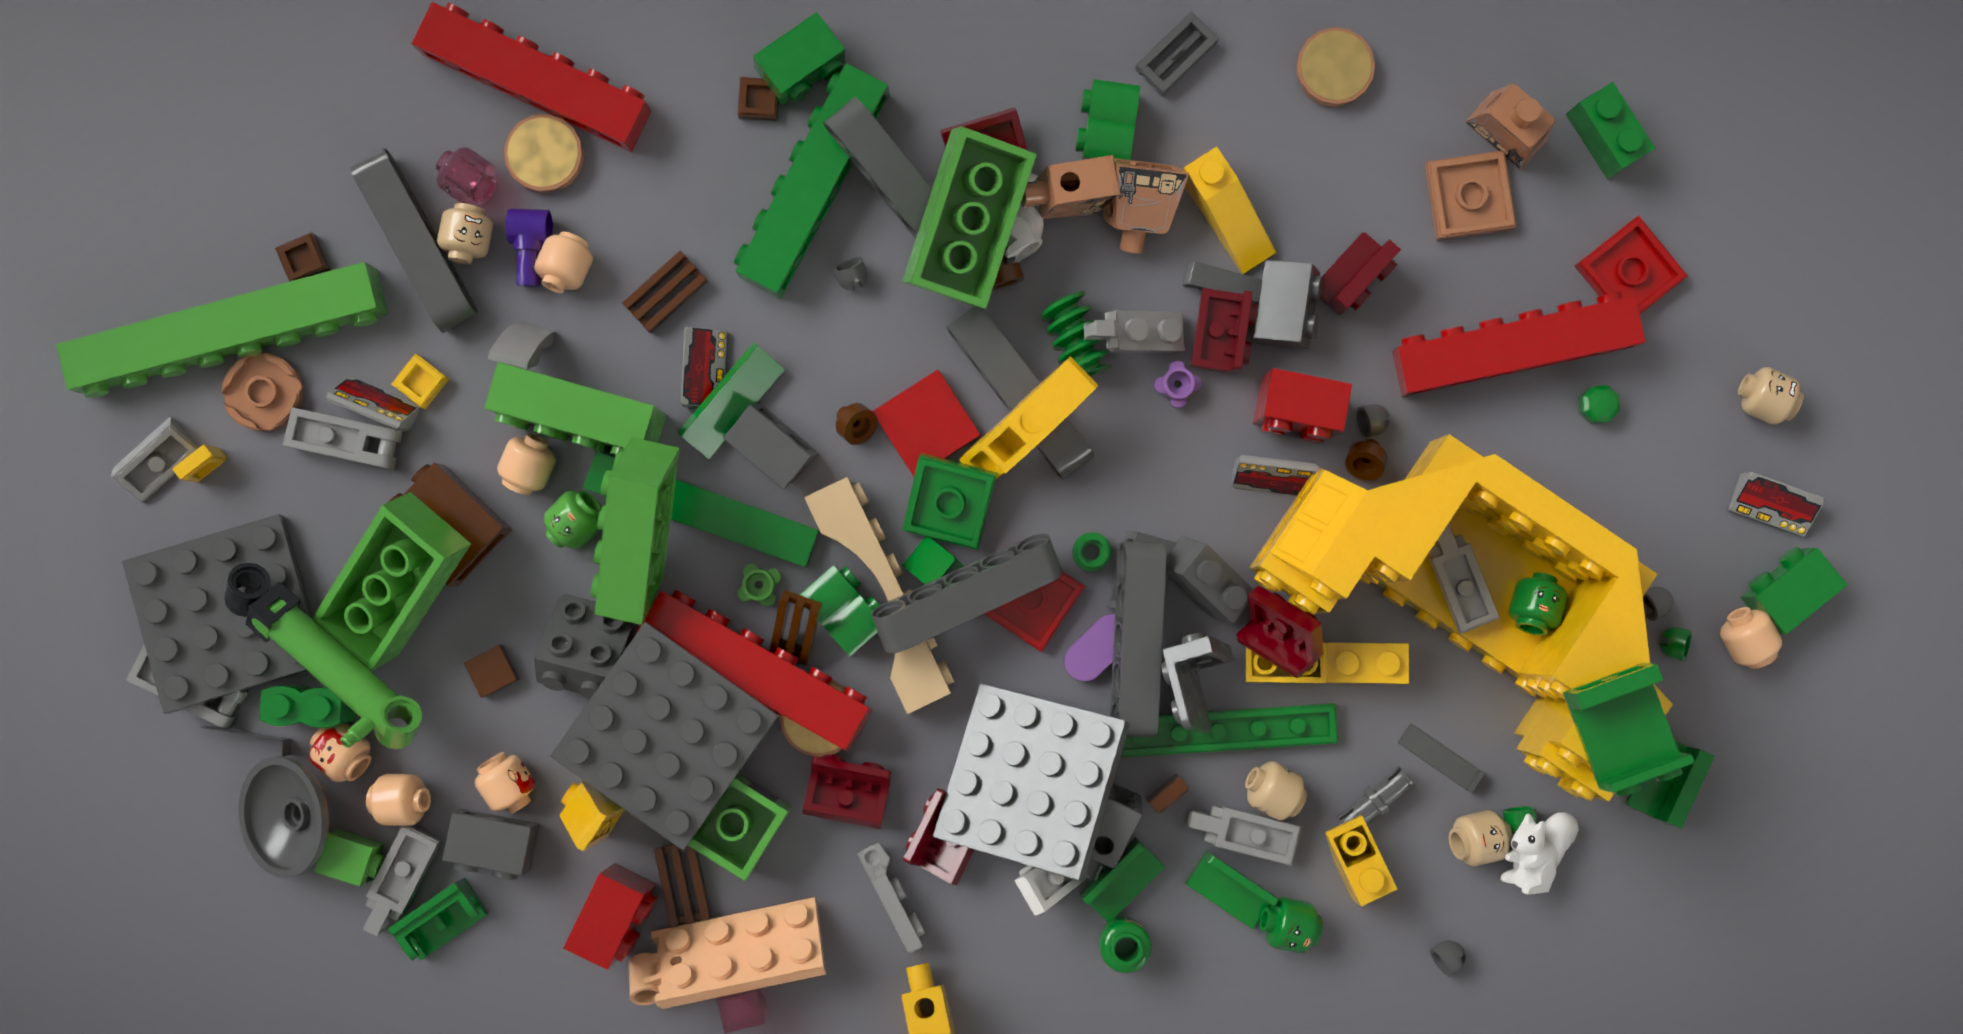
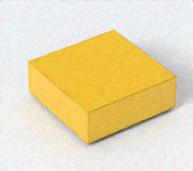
(420, 381)
(200, 463)

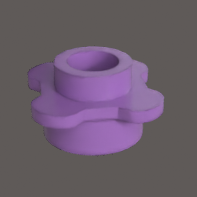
(1188, 384)

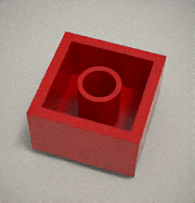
(1302, 405)
(610, 916)

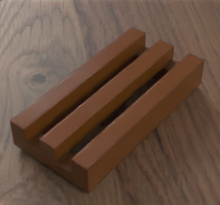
(658, 277)
(791, 645)
(667, 887)

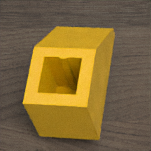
(1359, 861)

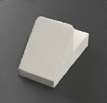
(1043, 888)

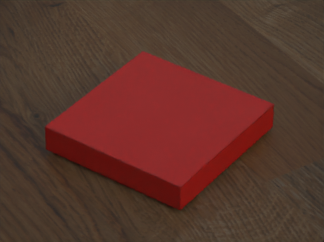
(1632, 264)
(926, 421)
(1039, 612)

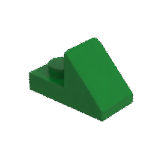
(930, 561)

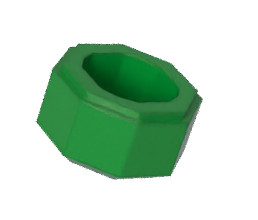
(1599, 404)

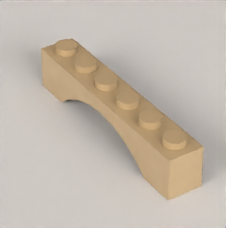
(841, 517)

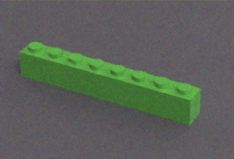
(222, 329)

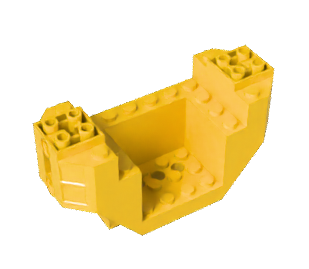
(1515, 529)

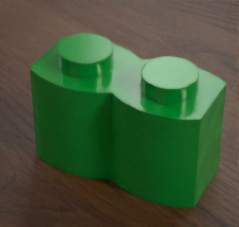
(1110, 120)
(843, 608)
(304, 705)

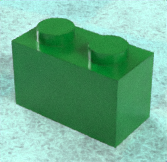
(800, 59)
(1610, 130)
(1794, 588)

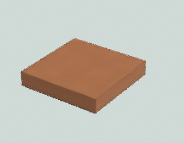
(1470, 195)

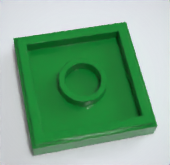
(949, 501)

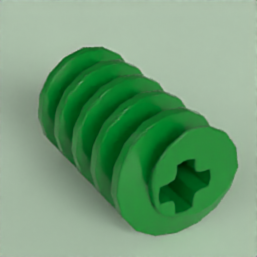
(1069, 325)

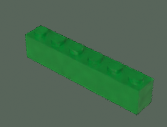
(806, 190)

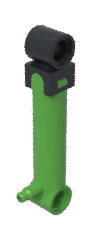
(277, 617)

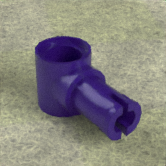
(527, 232)

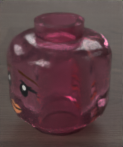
(466, 176)

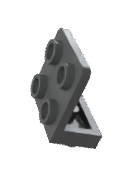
(579, 647)
(1180, 671)

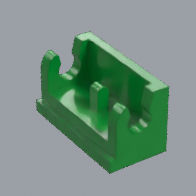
(438, 920)

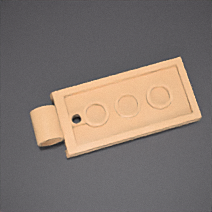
(729, 955)

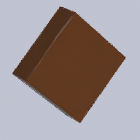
(757, 100)
(302, 257)
(491, 671)
(1167, 793)

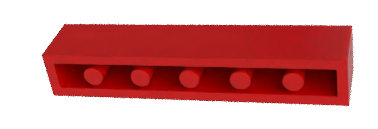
(532, 76)
(1518, 345)
(763, 674)

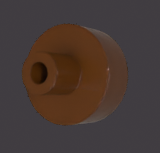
(1008, 275)
(855, 423)
(1366, 460)

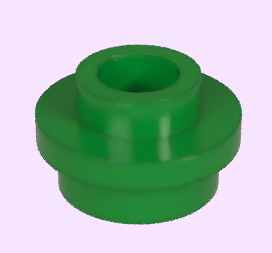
(1101, 543)

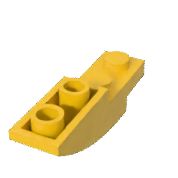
(1031, 419)
(1341, 664)

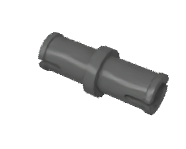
(1379, 797)

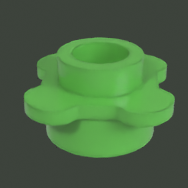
(752, 575)

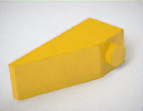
(1228, 210)
(588, 815)

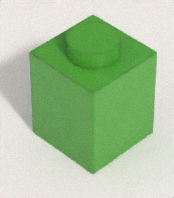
(350, 858)

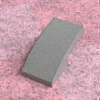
(521, 345)

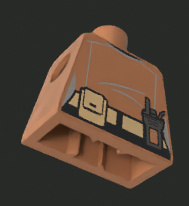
(1512, 123)
(1073, 188)
(1145, 201)

